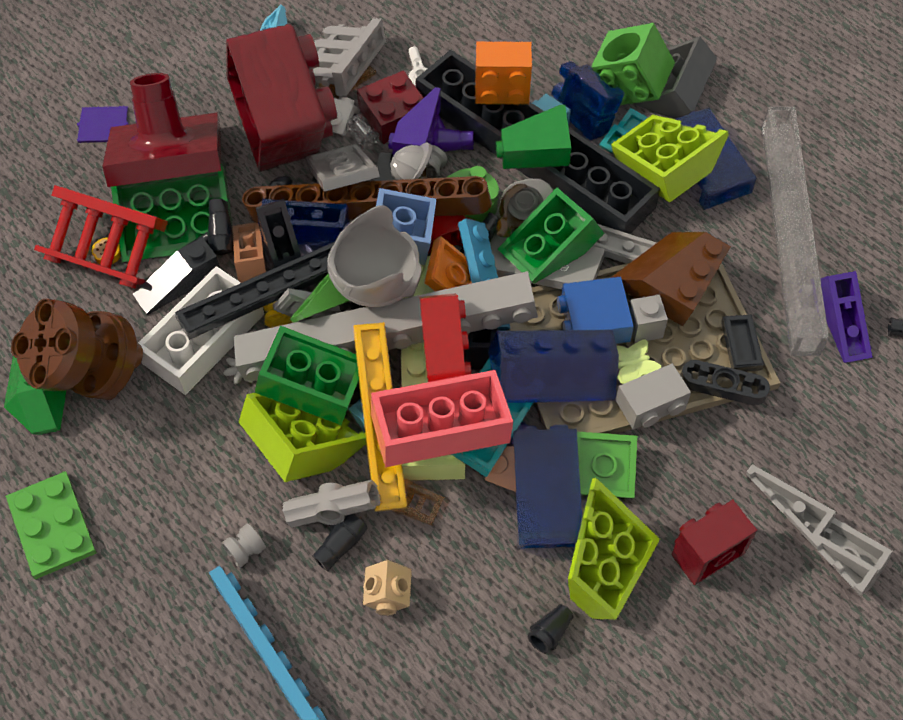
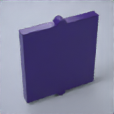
(97, 121)

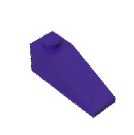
(418, 124)
(846, 316)

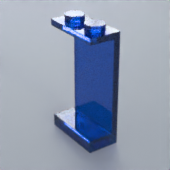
(731, 173)
(547, 487)

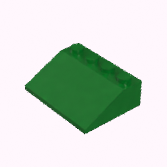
(177, 200)

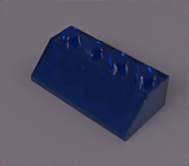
(555, 365)

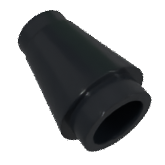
(549, 630)

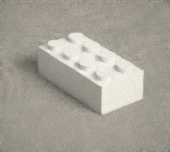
(187, 361)

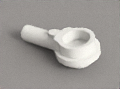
(417, 64)

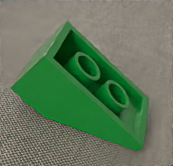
(551, 237)

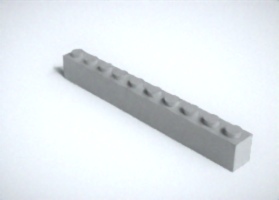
(486, 307)

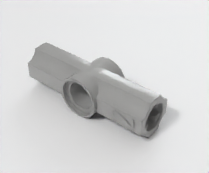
(331, 503)

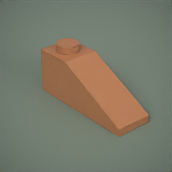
(248, 251)

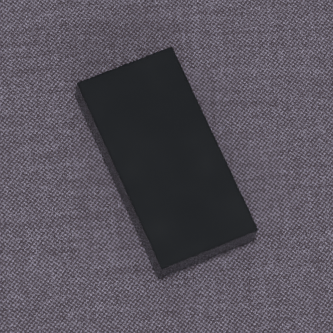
(742, 343)

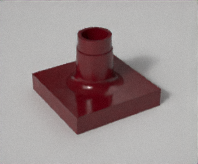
(160, 141)

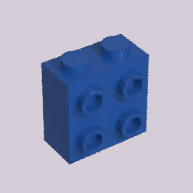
(597, 306)

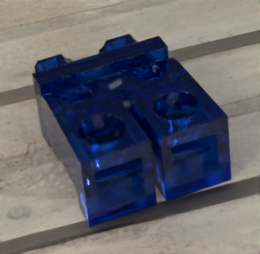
(589, 99)

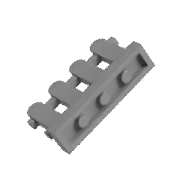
(347, 54)

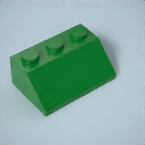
(309, 375)

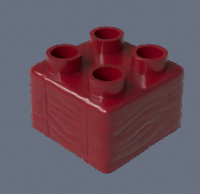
(277, 95)

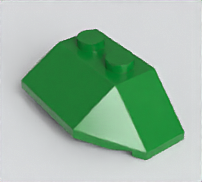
(34, 408)

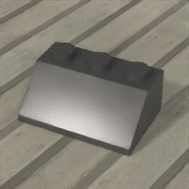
(686, 81)

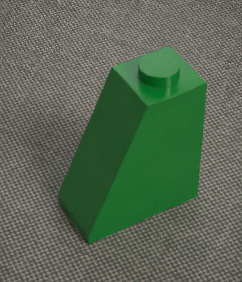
(536, 141)

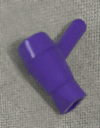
(452, 139)

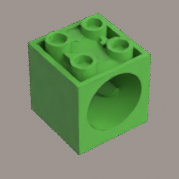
(635, 62)

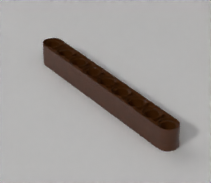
(452, 195)

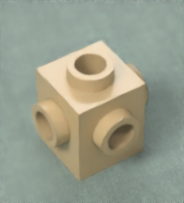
(387, 587)

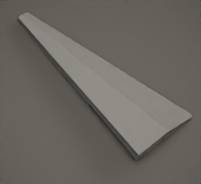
(846, 549)

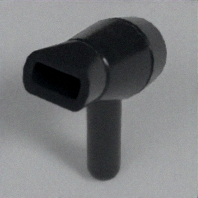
(219, 228)
(340, 540)

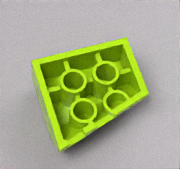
(670, 153)
(296, 440)
(608, 554)

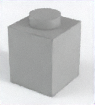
(648, 318)

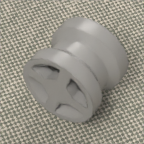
(437, 160)

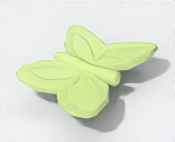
(634, 362)

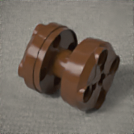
(76, 350)

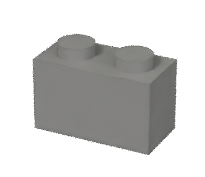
(653, 397)

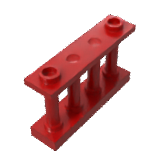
(120, 217)

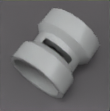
(245, 544)

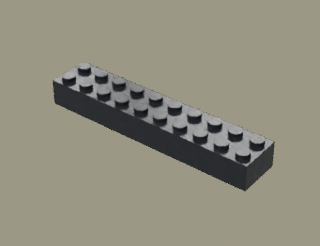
(593, 180)

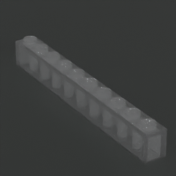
(794, 233)

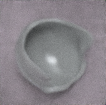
(374, 260)

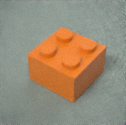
(503, 72)

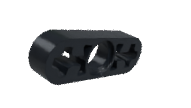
(736, 376)

